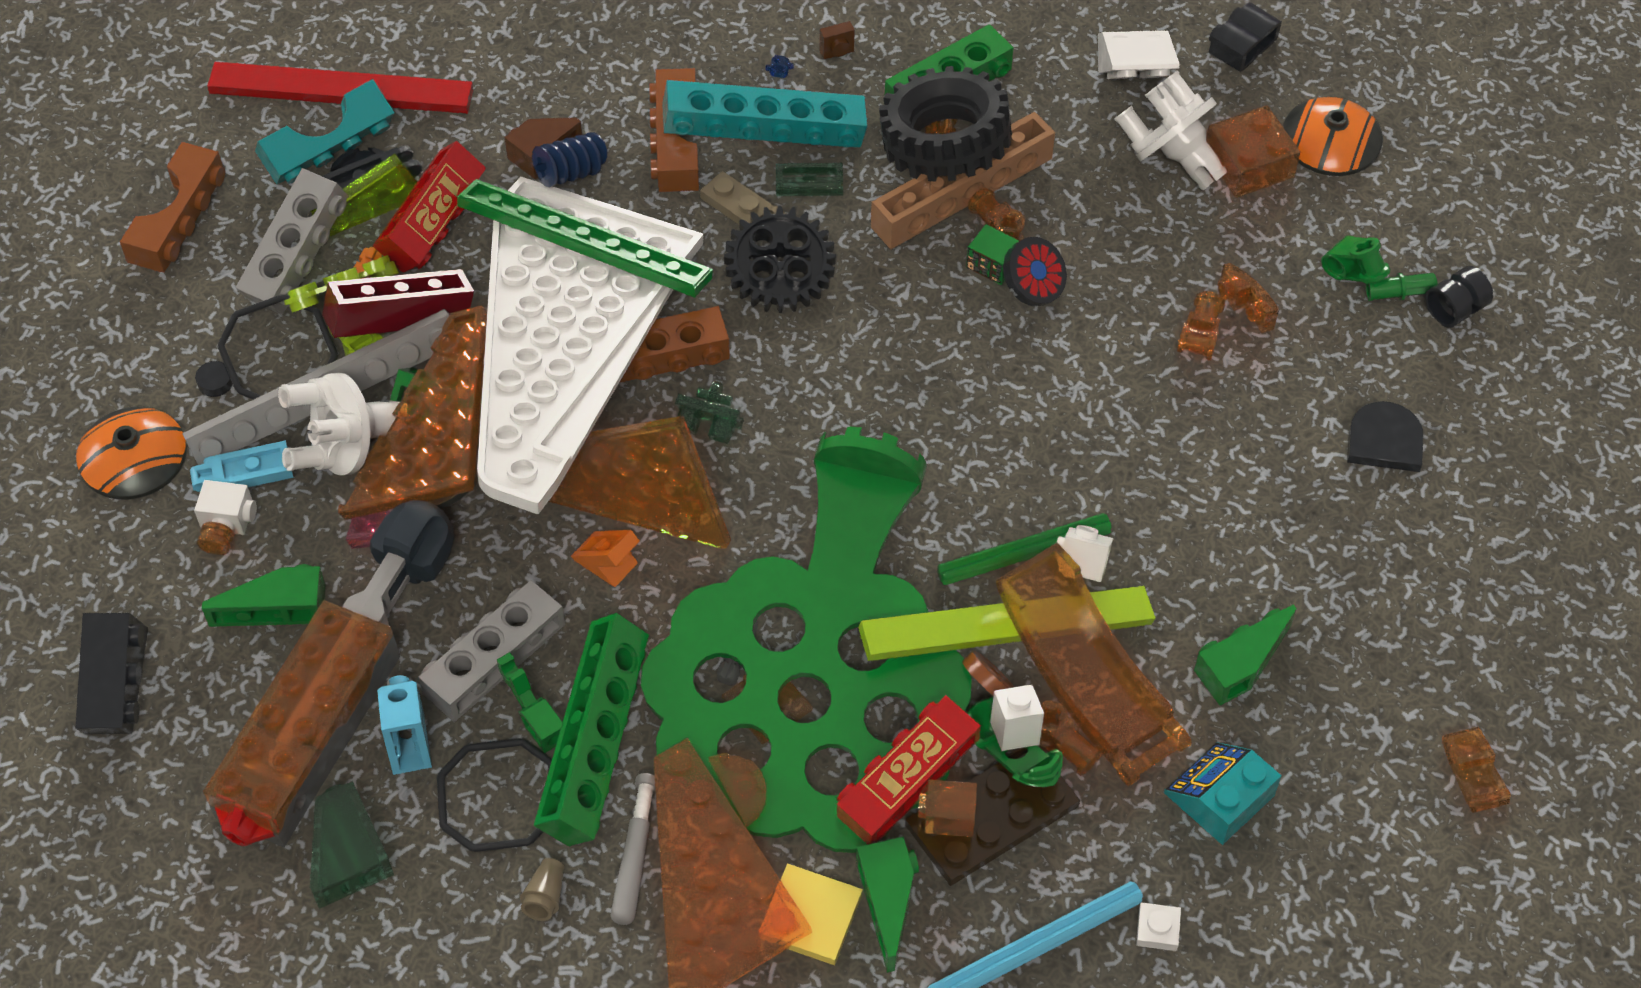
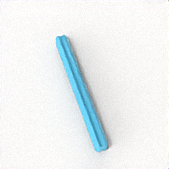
(1044, 939)

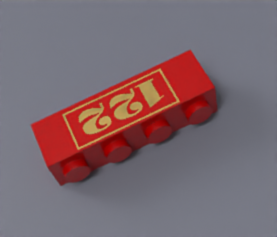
(429, 208)
(899, 777)

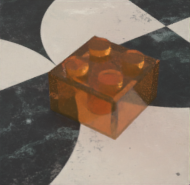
(1253, 150)

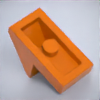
(608, 554)

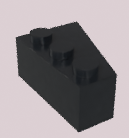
(110, 673)

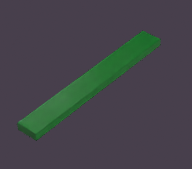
(585, 238)

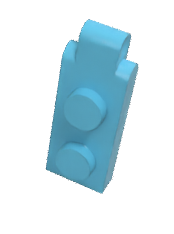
(246, 467)

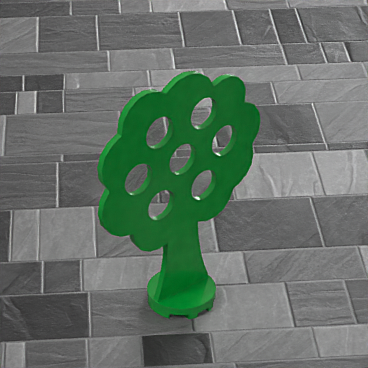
(860, 499)

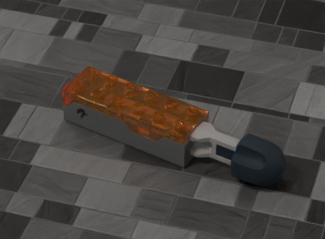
(324, 687)

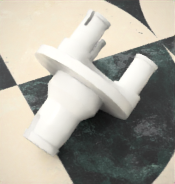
(1180, 135)
(338, 423)

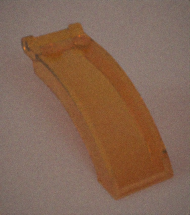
(1087, 663)

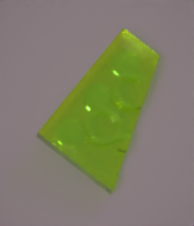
(375, 193)

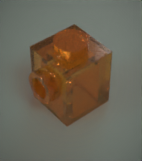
(949, 808)

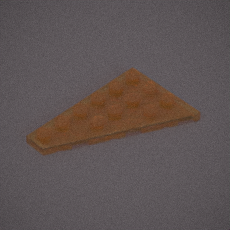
(646, 479)
(717, 887)

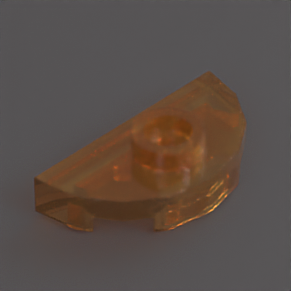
(742, 783)

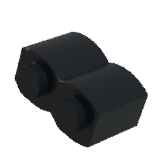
(1244, 36)

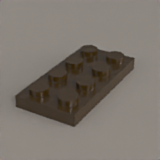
(1003, 818)

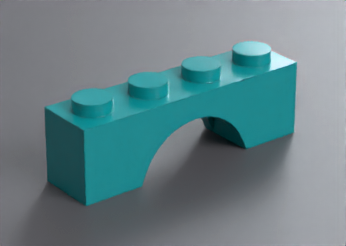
(288, 152)

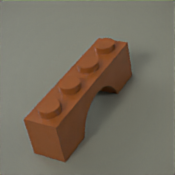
(676, 157)
(156, 238)

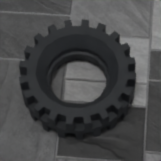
(941, 98)

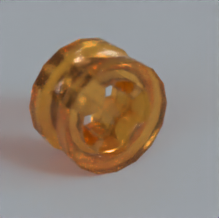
(215, 538)

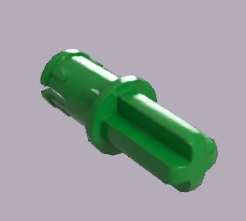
(1401, 286)

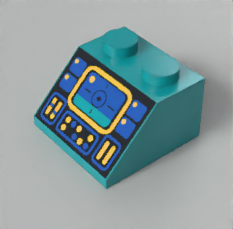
(1224, 789)

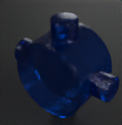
(779, 66)

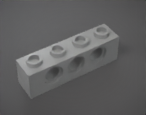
(290, 223)
(456, 693)

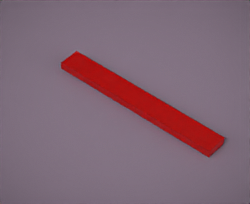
(330, 86)

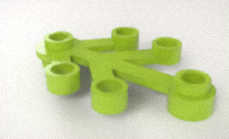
(306, 295)

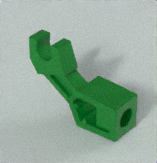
(535, 714)

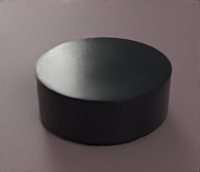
(213, 379)

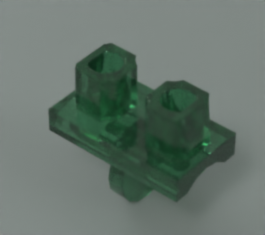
(723, 418)

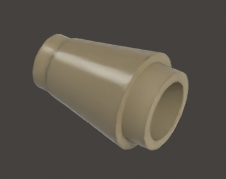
(543, 891)

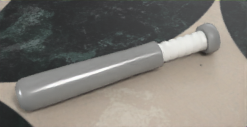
(631, 867)

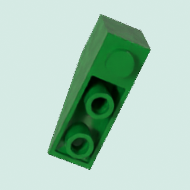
(1238, 661)

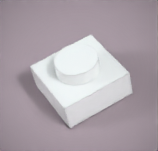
(1158, 926)

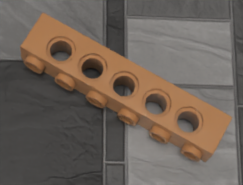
(925, 203)

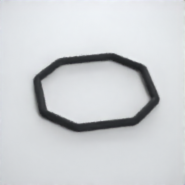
(255, 307)
(442, 796)

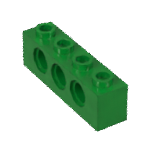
(981, 51)

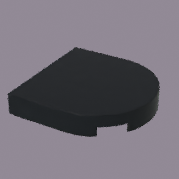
(1386, 437)

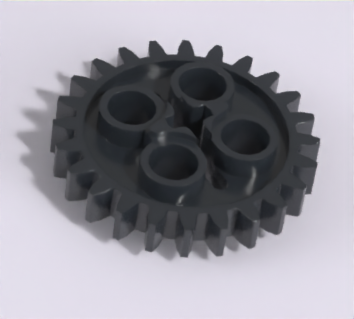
(779, 231)

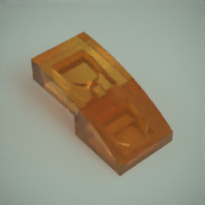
(1474, 769)

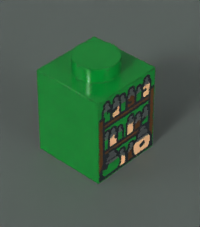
(988, 252)

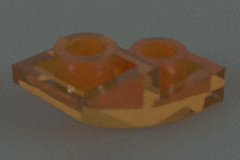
(1247, 293)

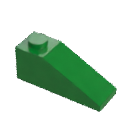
(275, 598)
(887, 881)

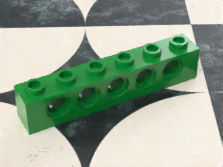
(592, 731)

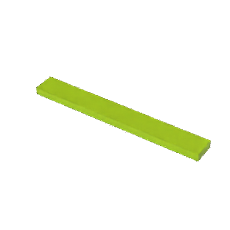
(983, 625)

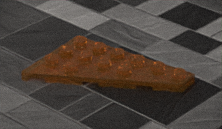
(435, 426)

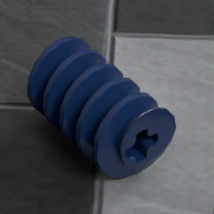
(569, 159)

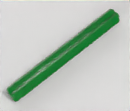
(1013, 552)

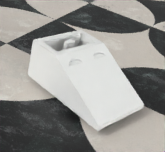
(1136, 51)

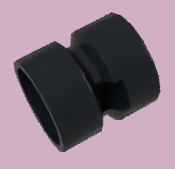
(1459, 296)

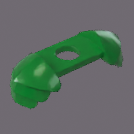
(1033, 769)

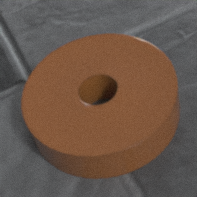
(985, 672)

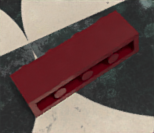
(393, 301)

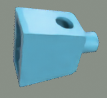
(401, 710)

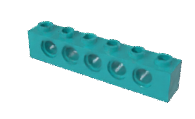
(764, 114)

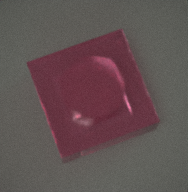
(363, 528)

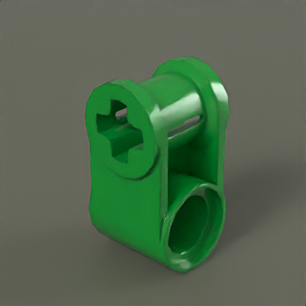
(1356, 260)

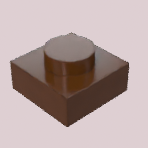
(836, 40)

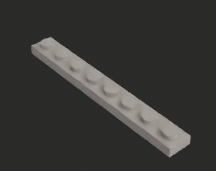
(365, 366)

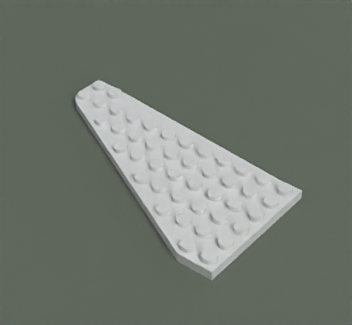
(559, 342)

